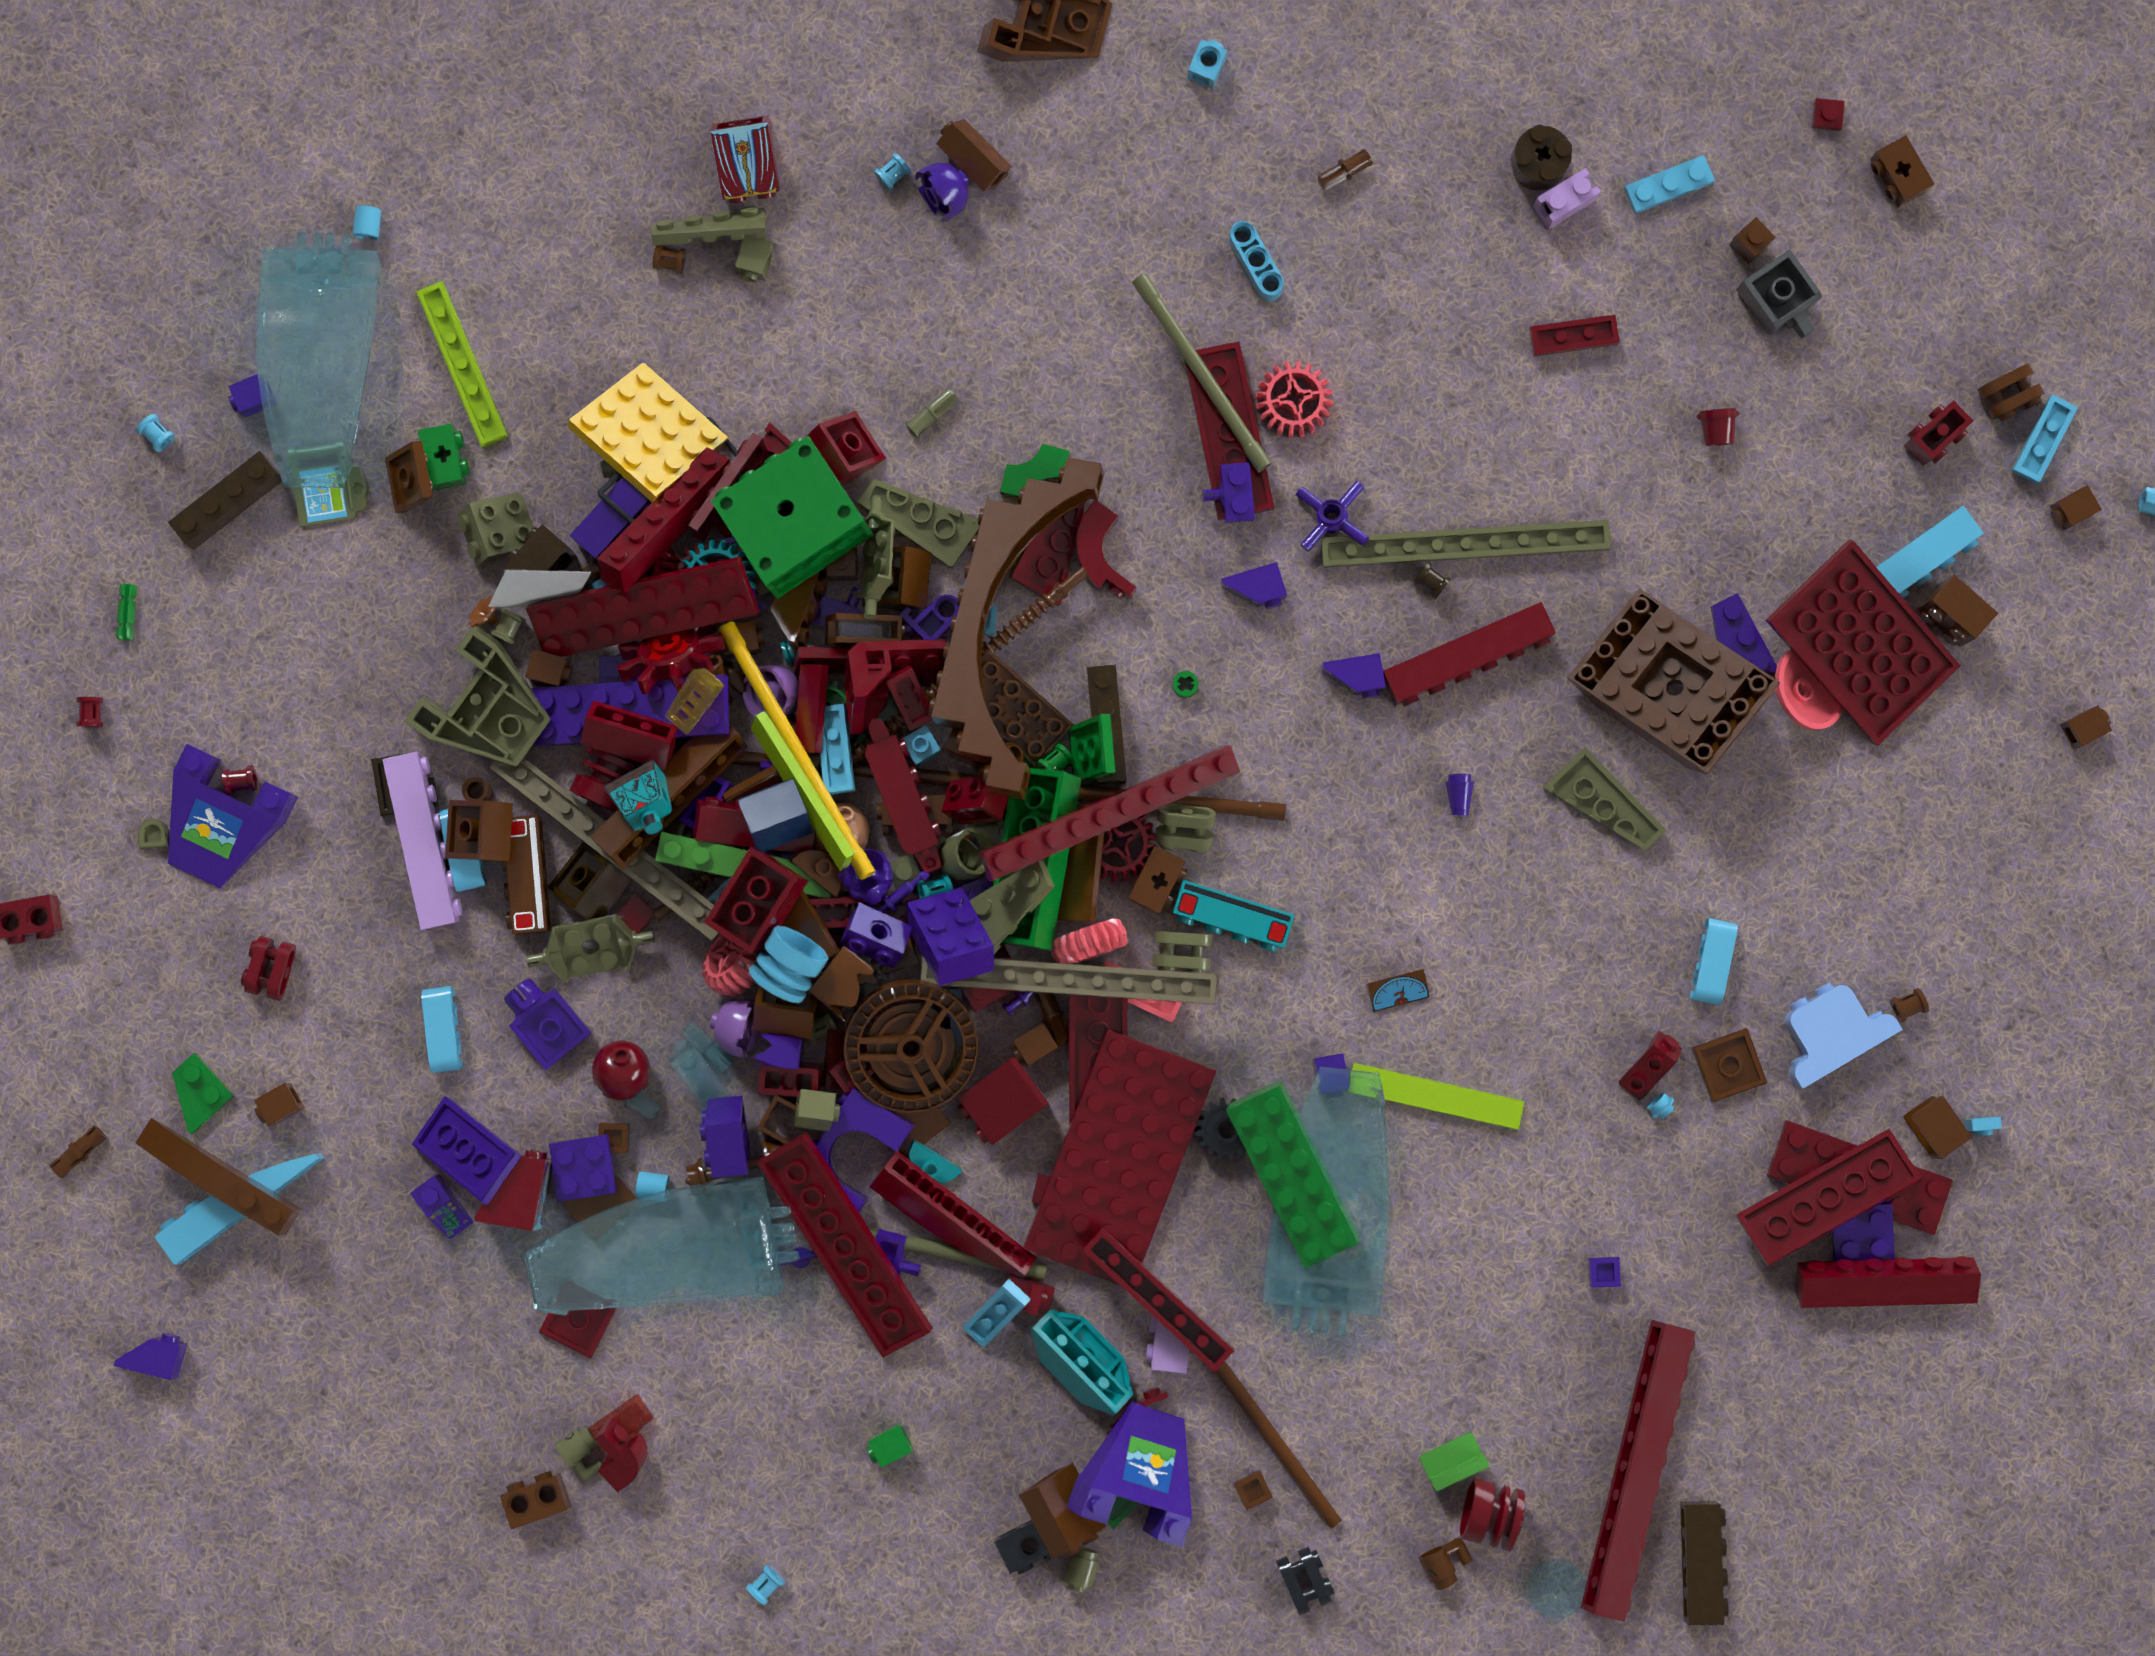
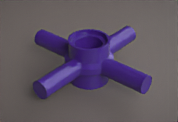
(1332, 526)

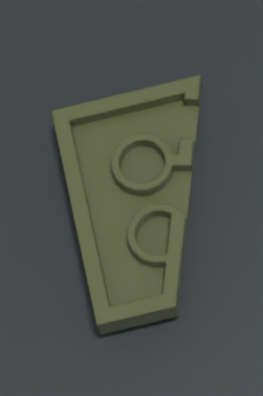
(1010, 900)

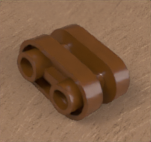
(2003, 407)

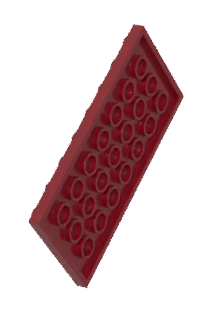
(1119, 1152)

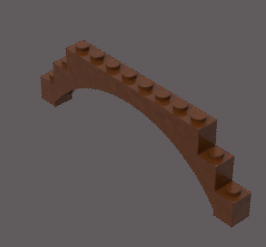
(1001, 538)

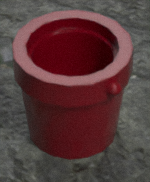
(1718, 426)

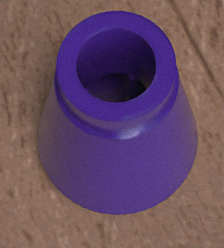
(1459, 793)

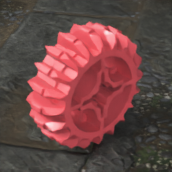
(1281, 403)
(1089, 942)
(727, 967)

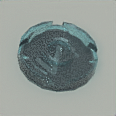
(1549, 1580)

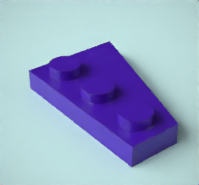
(1738, 632)

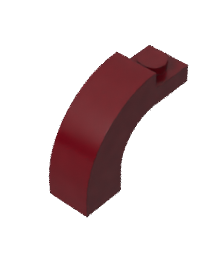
(1091, 533)

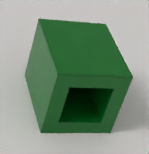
(889, 1445)

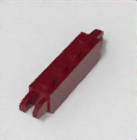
(902, 797)

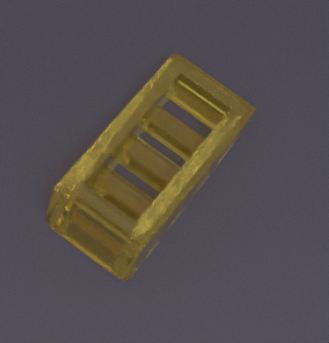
(706, 686)

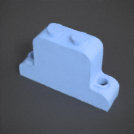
(1833, 1032)

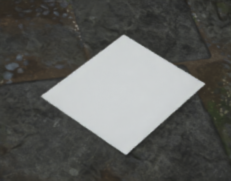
(524, 587)

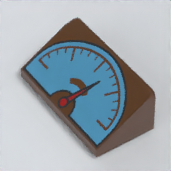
(1398, 990)

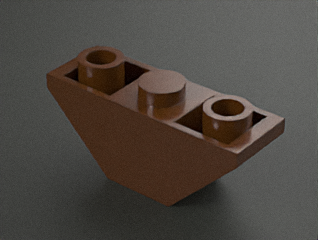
(798, 608)

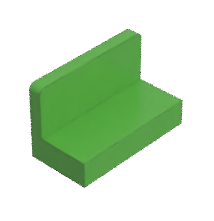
(1453, 1461)

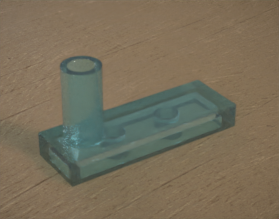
(697, 1073)

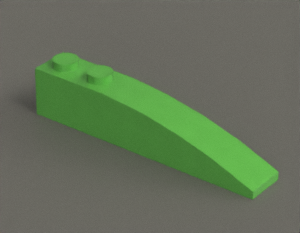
(716, 859)

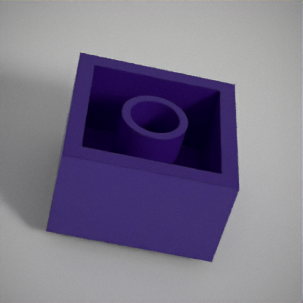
(725, 1137)

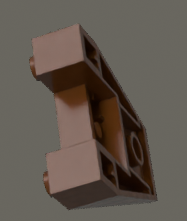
(1047, 31)

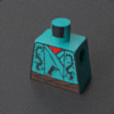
(642, 797)

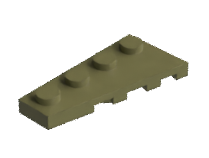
(709, 228)
(924, 522)
(1601, 796)

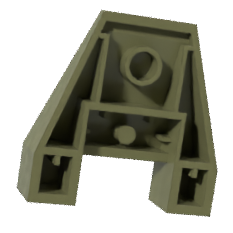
(494, 713)

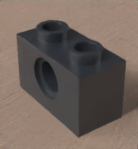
(1012, 1552)

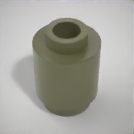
(1081, 1570)

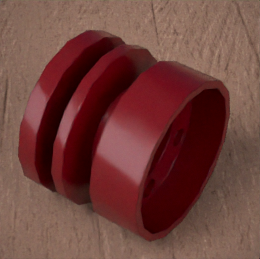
(606, 770)
(1498, 1515)

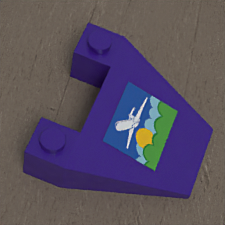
(213, 831)
(1143, 1463)

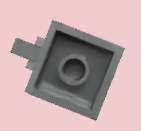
(1781, 295)

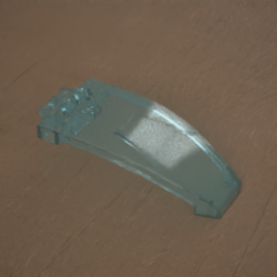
(315, 354)
(1349, 1132)
(666, 1251)

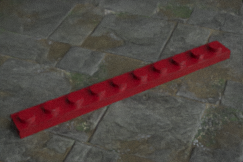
(1108, 813)

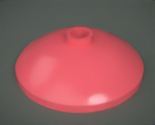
(1803, 695)

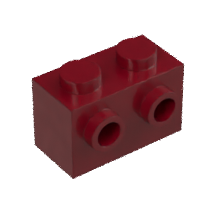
(1946, 426)
(971, 802)

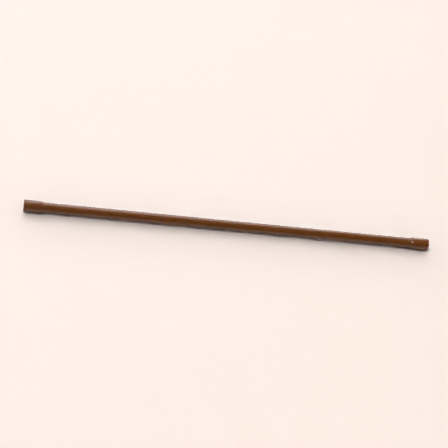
(1260, 809)

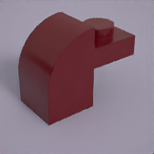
(1038, 1292)
(624, 1455)

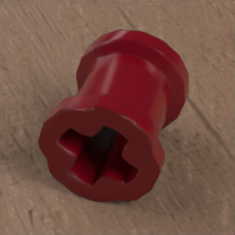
(89, 712)
(239, 780)

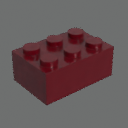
(755, 900)

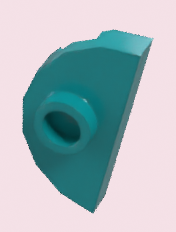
(933, 1163)

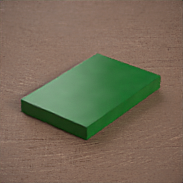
(1092, 748)

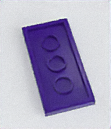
(466, 1150)

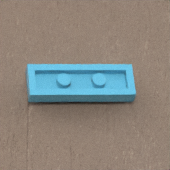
(1669, 184)
(2044, 439)
(836, 751)
(996, 1313)

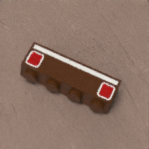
(527, 878)

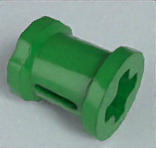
(1057, 759)

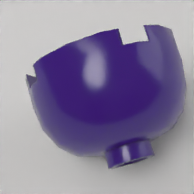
(943, 189)

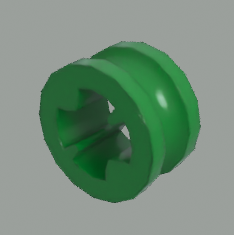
(1184, 675)

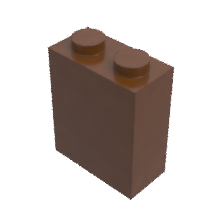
(1056, 1524)

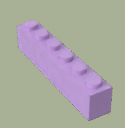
(421, 840)

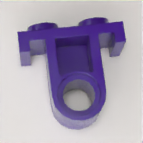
(930, 623)

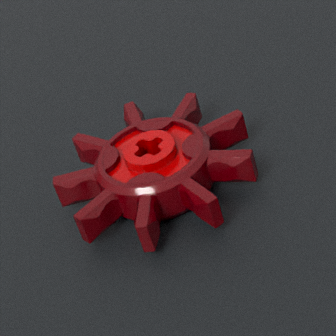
(669, 656)

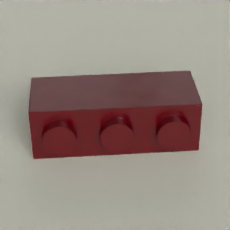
(628, 734)

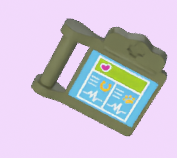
(332, 504)

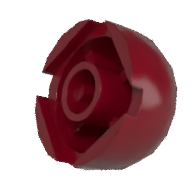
(621, 1070)

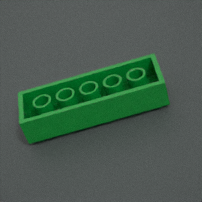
(1047, 798)
(1293, 1173)

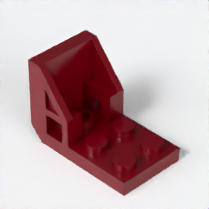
(873, 662)

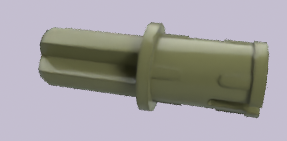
(932, 412)

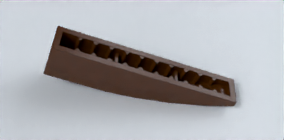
(219, 1178)

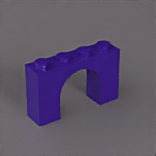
(863, 1115)

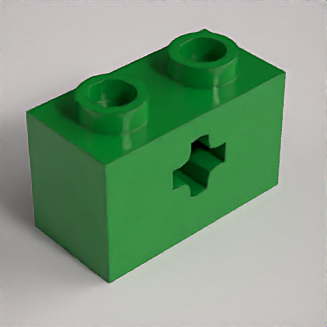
(441, 439)

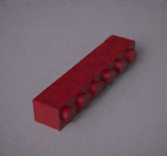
(660, 523)
(1468, 653)
(1887, 1282)
(1158, 1299)

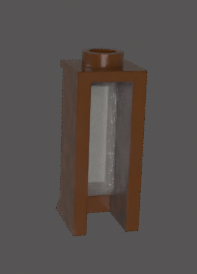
(854, 628)

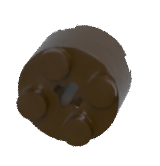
(1545, 142)

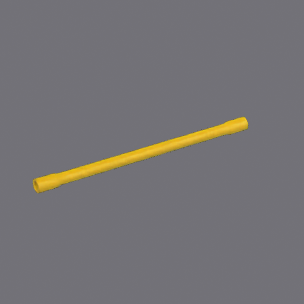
(738, 647)

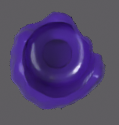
(873, 887)

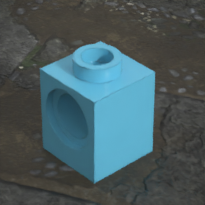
(1201, 73)
(922, 746)

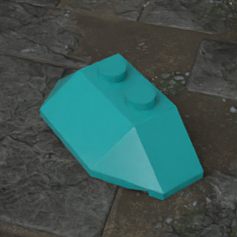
(1082, 1360)

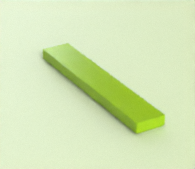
(462, 364)
(789, 768)
(1448, 1098)

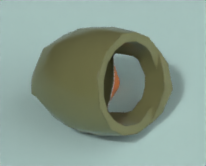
(961, 857)

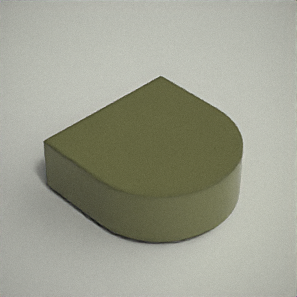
(153, 834)

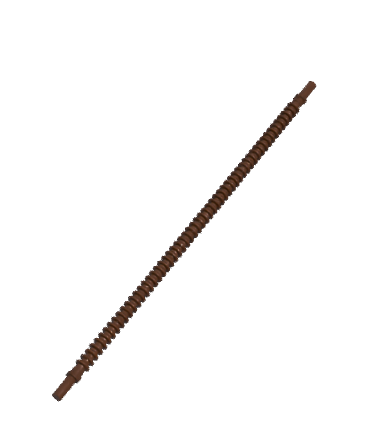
(1058, 592)

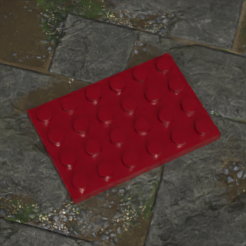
(1863, 642)

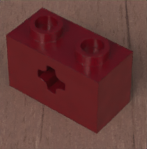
(790, 1081)

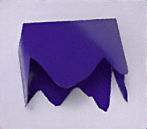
(783, 1052)

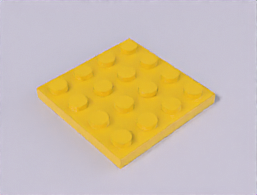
(646, 431)

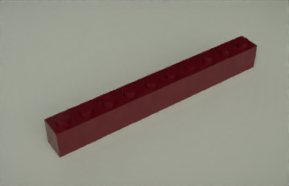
(1638, 1470)

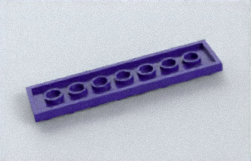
(570, 704)

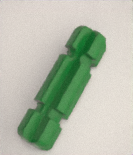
(126, 612)

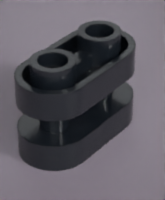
(1320, 1589)

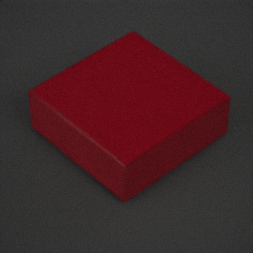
(636, 914)

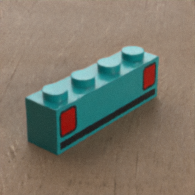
(1234, 915)

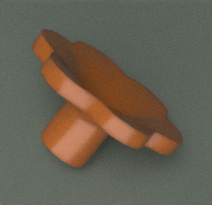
(483, 613)

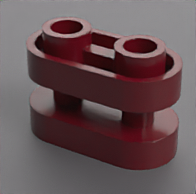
(255, 976)

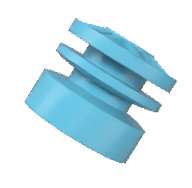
(788, 964)

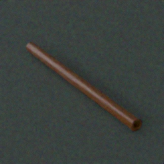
(1278, 1445)

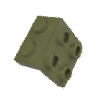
(494, 527)

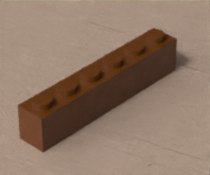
(686, 777)

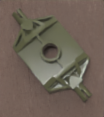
(878, 557)
(570, 958)

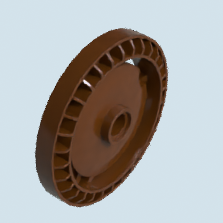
(910, 1023)

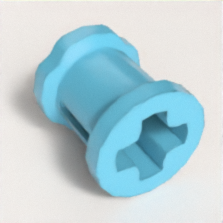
(892, 171)
(155, 432)
(765, 1584)

